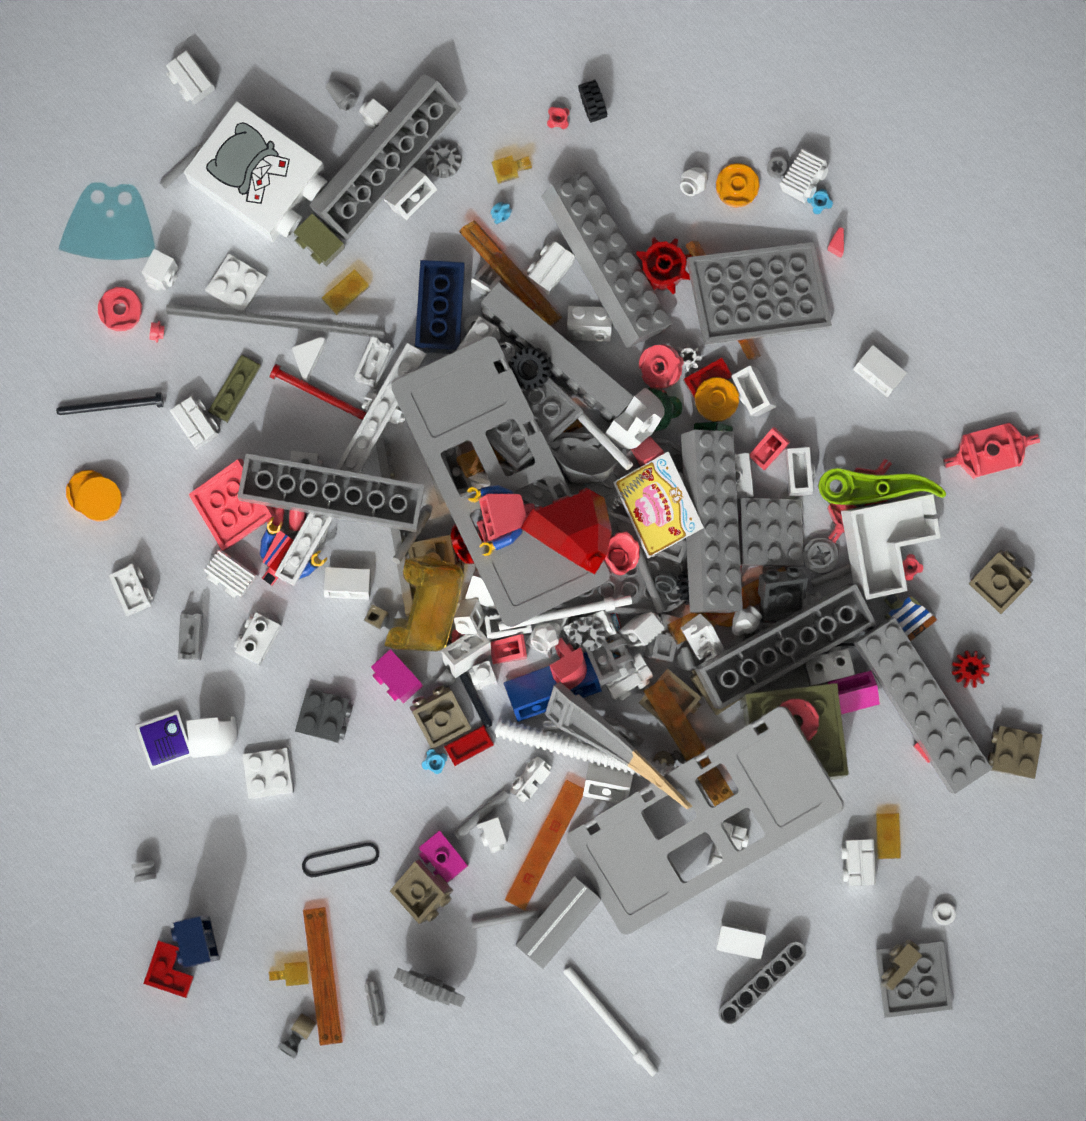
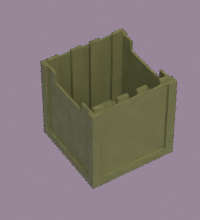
(828, 741)

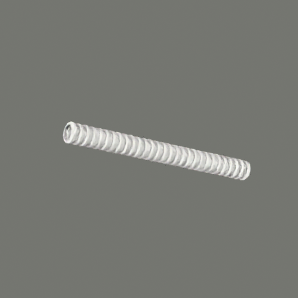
(566, 746)

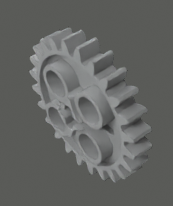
(429, 987)

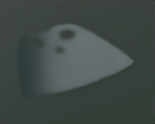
(114, 238)

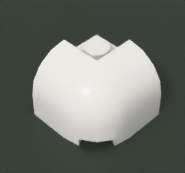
(636, 421)
(211, 736)

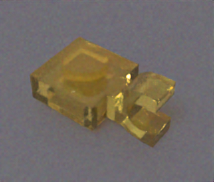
(506, 168)
(294, 974)

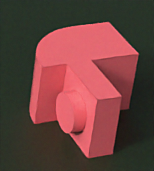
(570, 667)

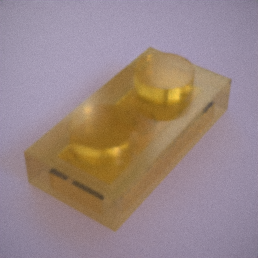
(345, 292)
(888, 836)

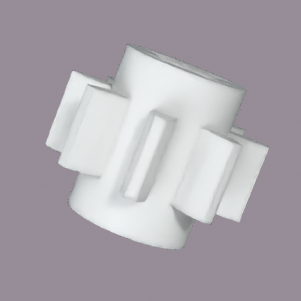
(688, 351)

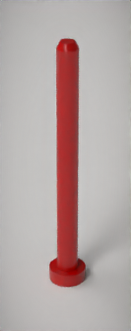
(277, 372)

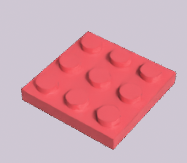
(223, 512)

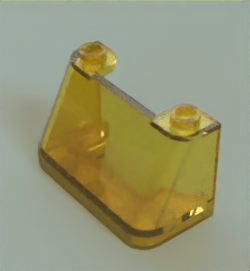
(432, 605)

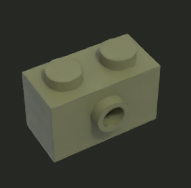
(318, 240)

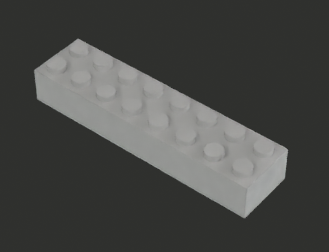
(385, 156)
(606, 259)
(566, 360)
(331, 492)
(714, 550)
(785, 645)
(922, 705)

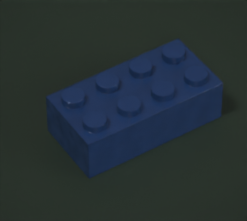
(439, 306)
(195, 941)

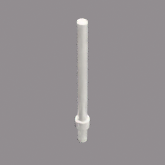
(603, 439)
(608, 604)
(640, 1055)

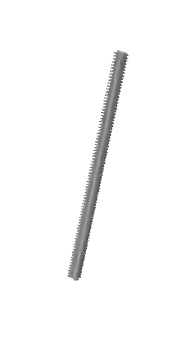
(275, 320)

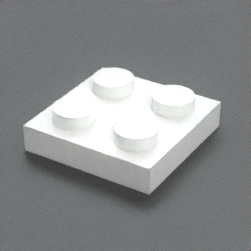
(235, 283)
(267, 773)

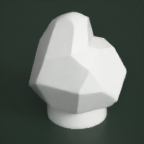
(693, 181)
(746, 621)
(546, 636)

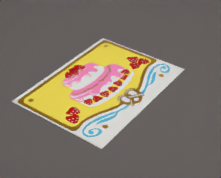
(660, 506)

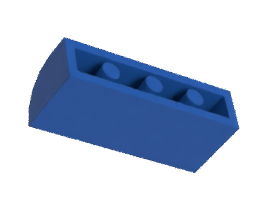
(532, 691)

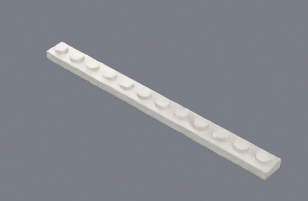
(352, 461)

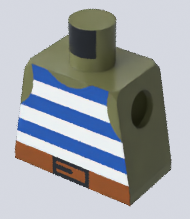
(909, 614)

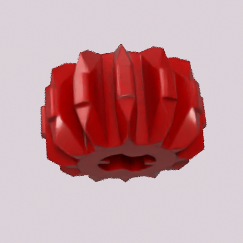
(974, 662)

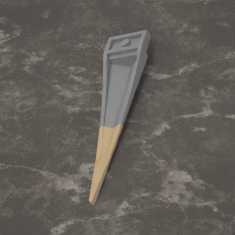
(581, 720)

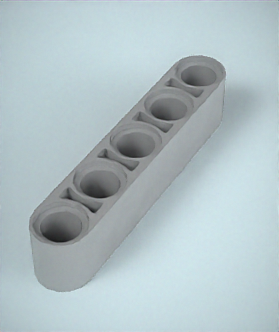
(772, 977)

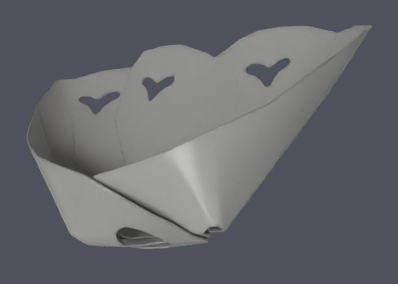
(584, 461)

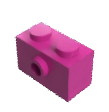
(396, 676)
(857, 692)
(442, 856)

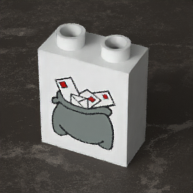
(256, 173)

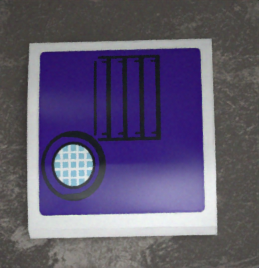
(164, 739)

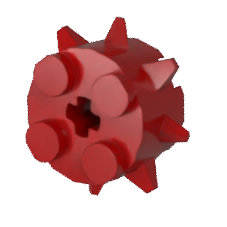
(669, 254)

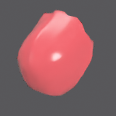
(622, 553)

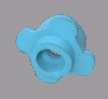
(820, 195)
(501, 212)
(440, 761)

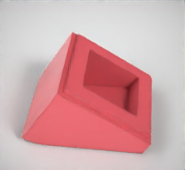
(836, 245)

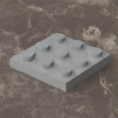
(770, 532)
(922, 988)

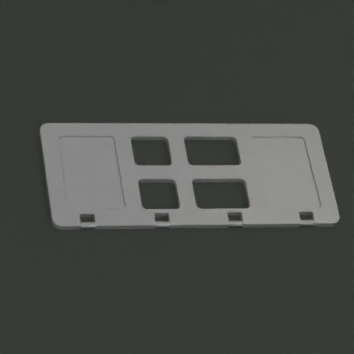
(459, 403)
(775, 779)

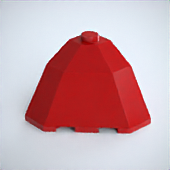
(574, 528)

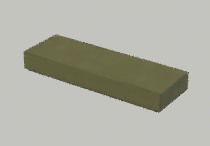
(234, 388)

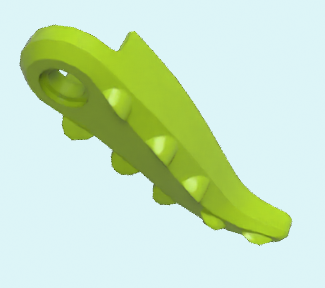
(870, 488)

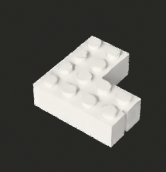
(875, 540)

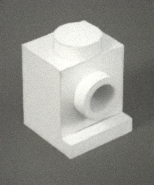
(373, 113)
(469, 616)
(482, 675)
(492, 835)

